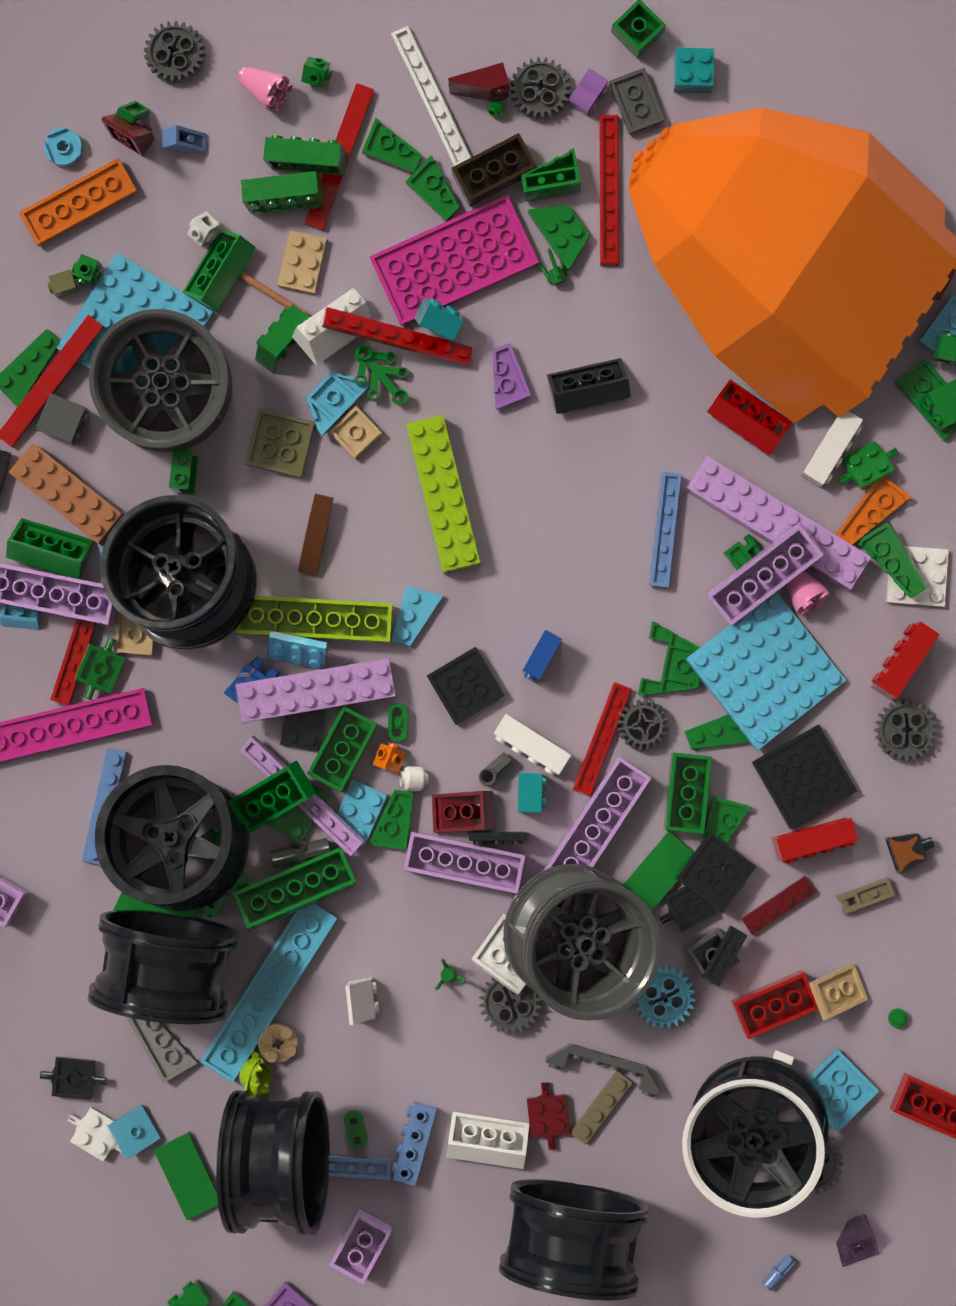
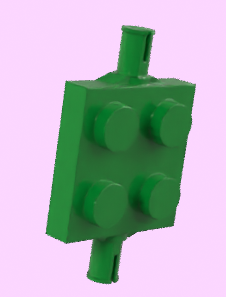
(868, 465)
(99, 668)

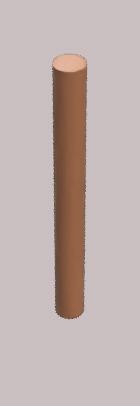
(267, 291)

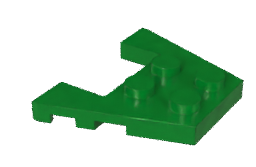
(676, 673)

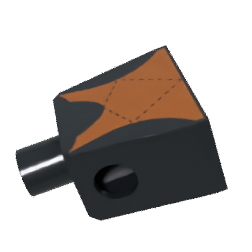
(908, 850)

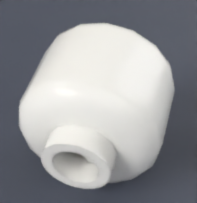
(413, 778)

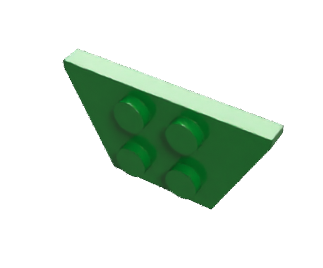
(562, 231)

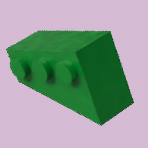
(552, 179)
(279, 338)

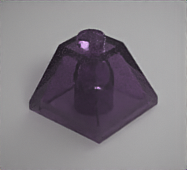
(856, 1241)

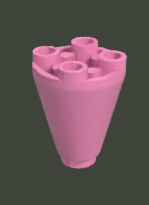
(266, 87)
(806, 593)

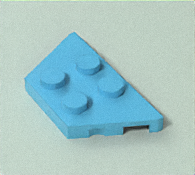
(333, 399)

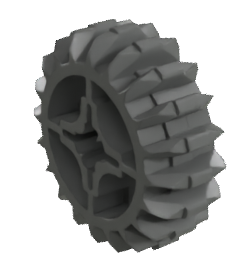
(659, 721)

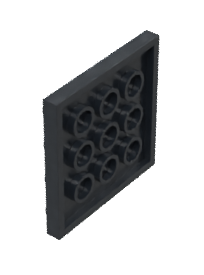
(804, 776)

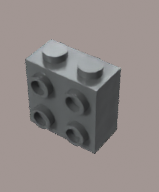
(63, 419)

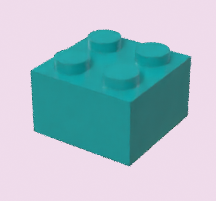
(693, 70)
(438, 318)
(530, 792)

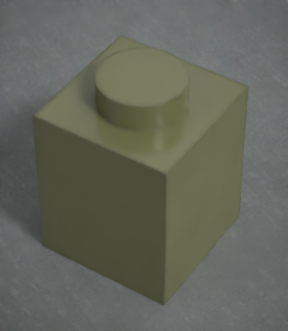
(63, 284)

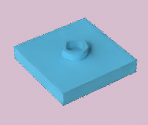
(133, 1132)

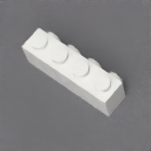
(831, 448)
(532, 744)

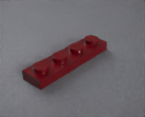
(778, 905)

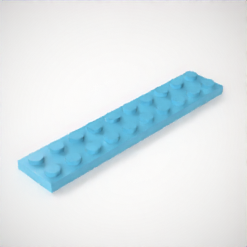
(268, 990)

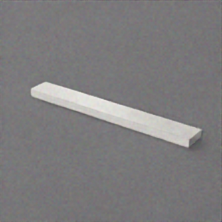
(430, 95)

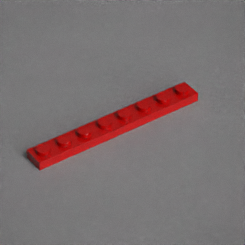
(397, 336)

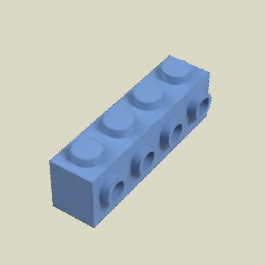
(414, 1143)

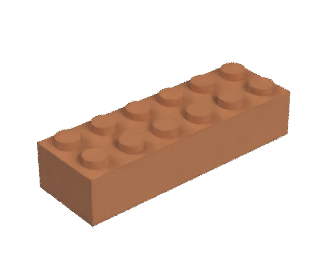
(66, 493)

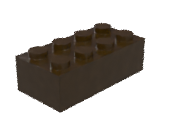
(493, 169)

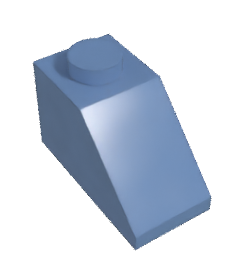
(184, 140)

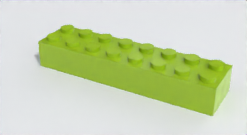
(443, 494)
(319, 619)

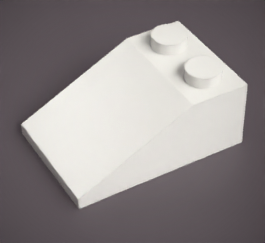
(361, 1000)

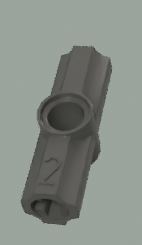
(299, 852)

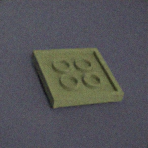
(280, 443)

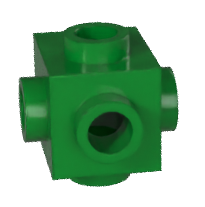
(316, 72)
(86, 270)

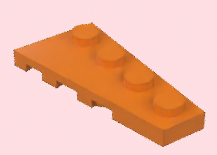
(874, 506)

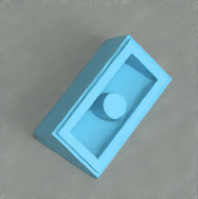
(20, 617)

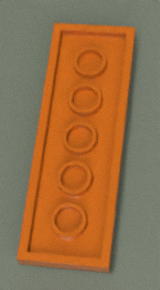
(78, 202)

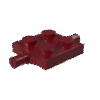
(548, 1115)

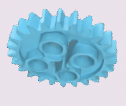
(670, 1013)

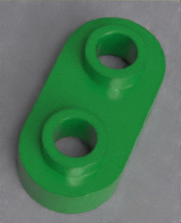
(397, 722)
(355, 1130)

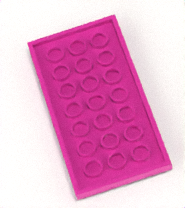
(454, 258)

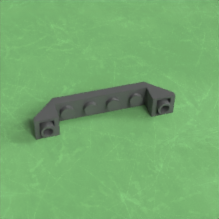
(558, 1059)

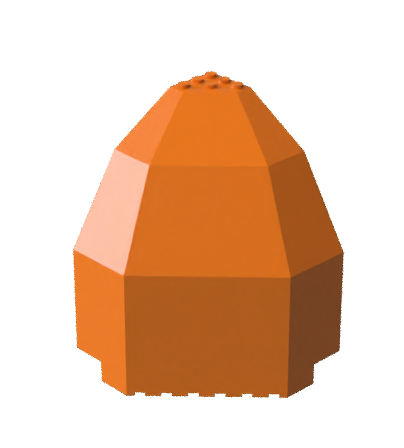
(792, 250)

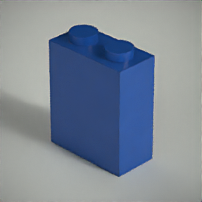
(541, 656)

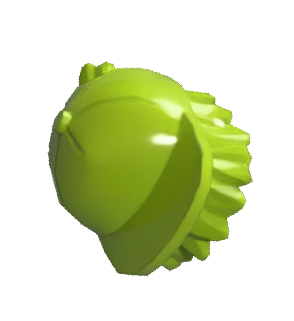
(255, 1075)

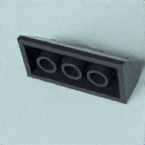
(589, 386)

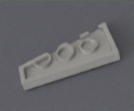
(162, 1049)

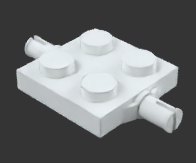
(94, 1134)

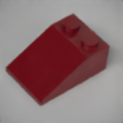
(484, 83)
(129, 134)
(463, 811)

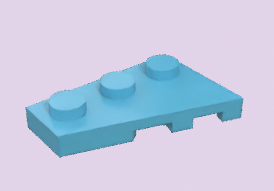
(413, 614)

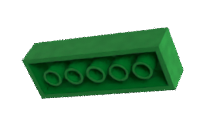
(294, 889)

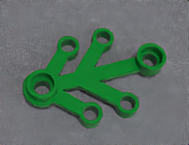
(379, 373)

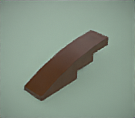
(315, 534)

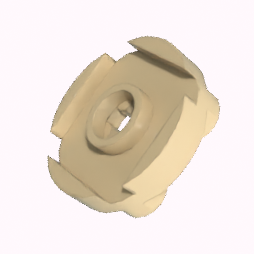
(267, 1039)

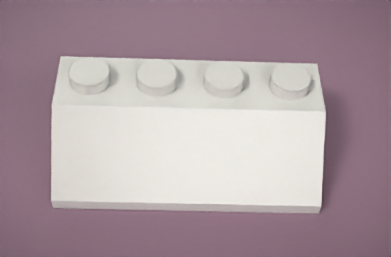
(322, 342)
(488, 1140)

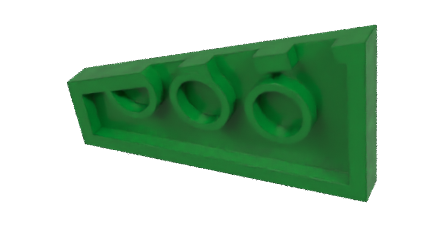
(892, 556)
(715, 733)

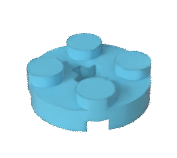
(73, 151)

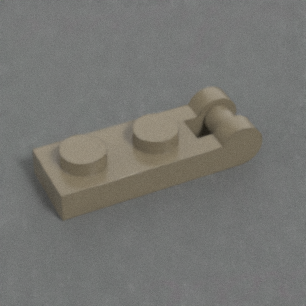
(866, 895)

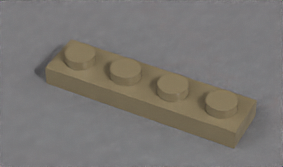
(601, 1107)

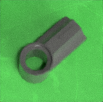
(497, 768)

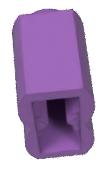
(588, 92)

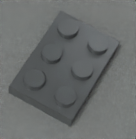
(636, 101)

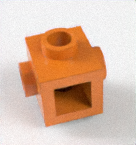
(389, 757)

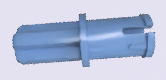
(778, 1272)

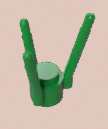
(557, 274)
(448, 975)

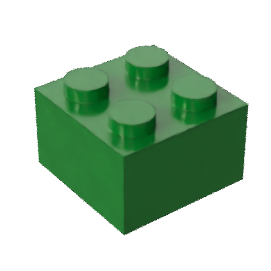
(638, 28)

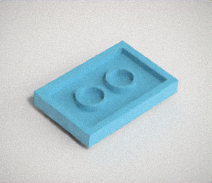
(297, 650)
(361, 808)

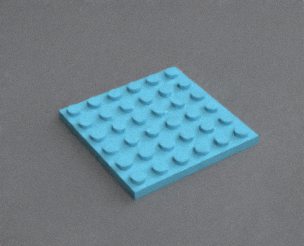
(127, 290)
(765, 670)

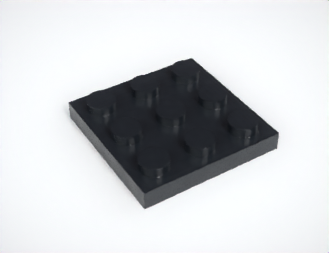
(465, 685)
(715, 872)

